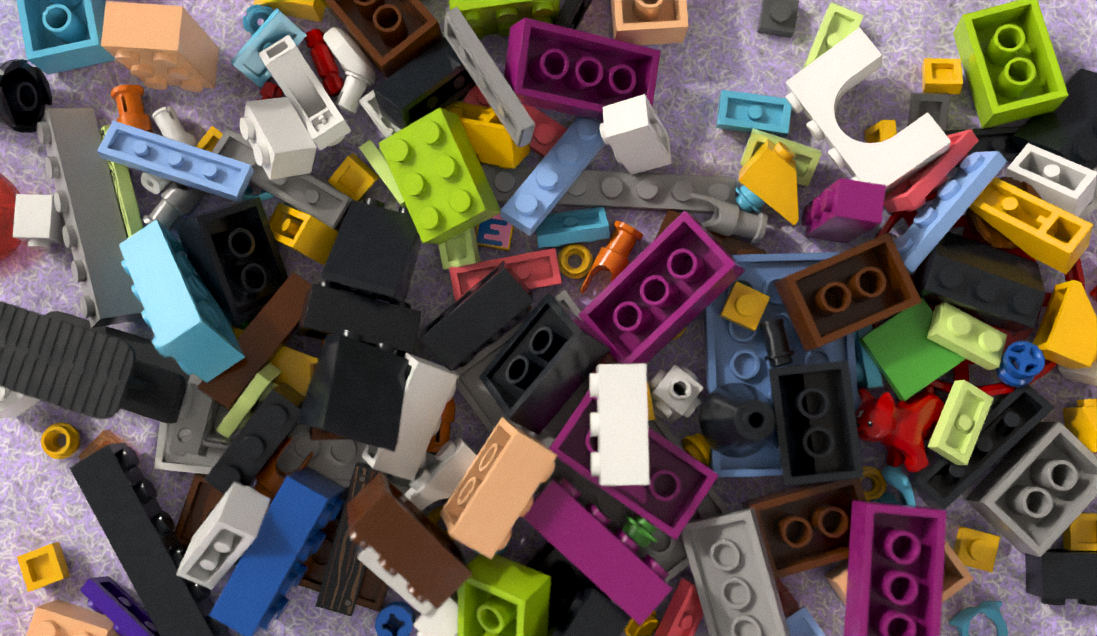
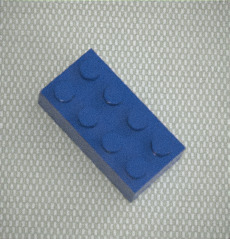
(278, 553)

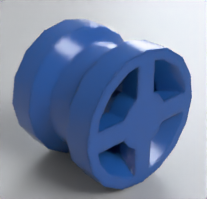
(1028, 358)
(395, 614)

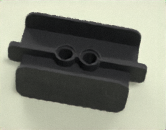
(87, 367)

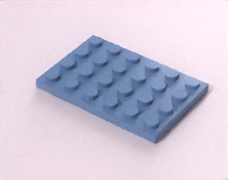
(739, 354)

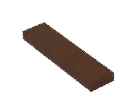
(260, 342)

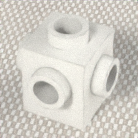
(665, 401)

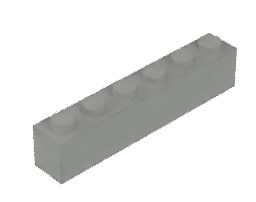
(90, 214)

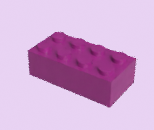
(576, 69)
(661, 291)
(675, 477)
(596, 550)
(895, 570)

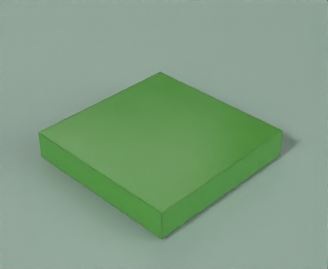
(906, 354)

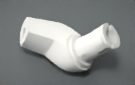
(356, 67)
(172, 129)

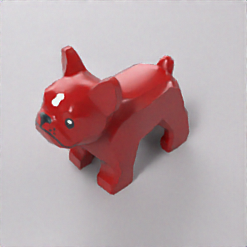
(900, 426)

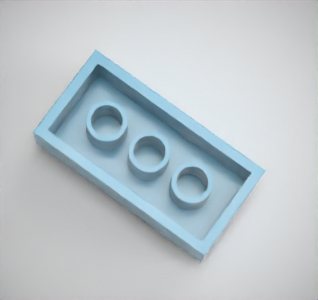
(63, 33)
(178, 304)

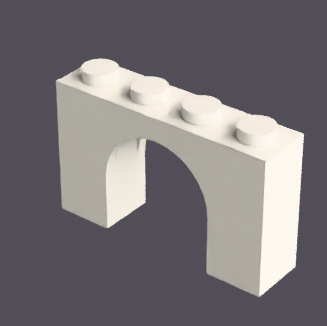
(818, 92)
(427, 487)

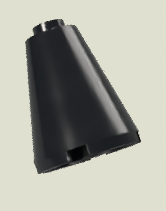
(22, 96)
(736, 420)

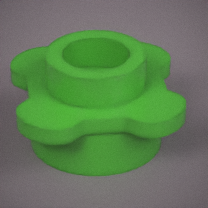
(640, 531)

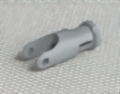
(175, 203)
(731, 220)

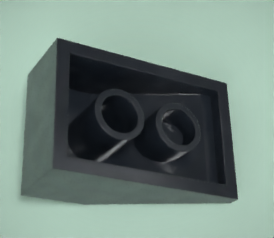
(235, 257)

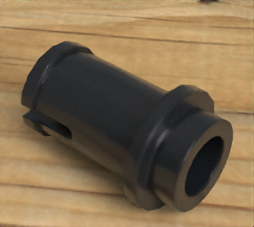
(776, 343)

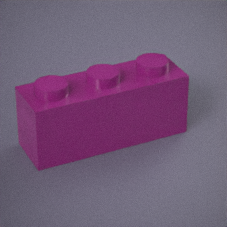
(844, 211)

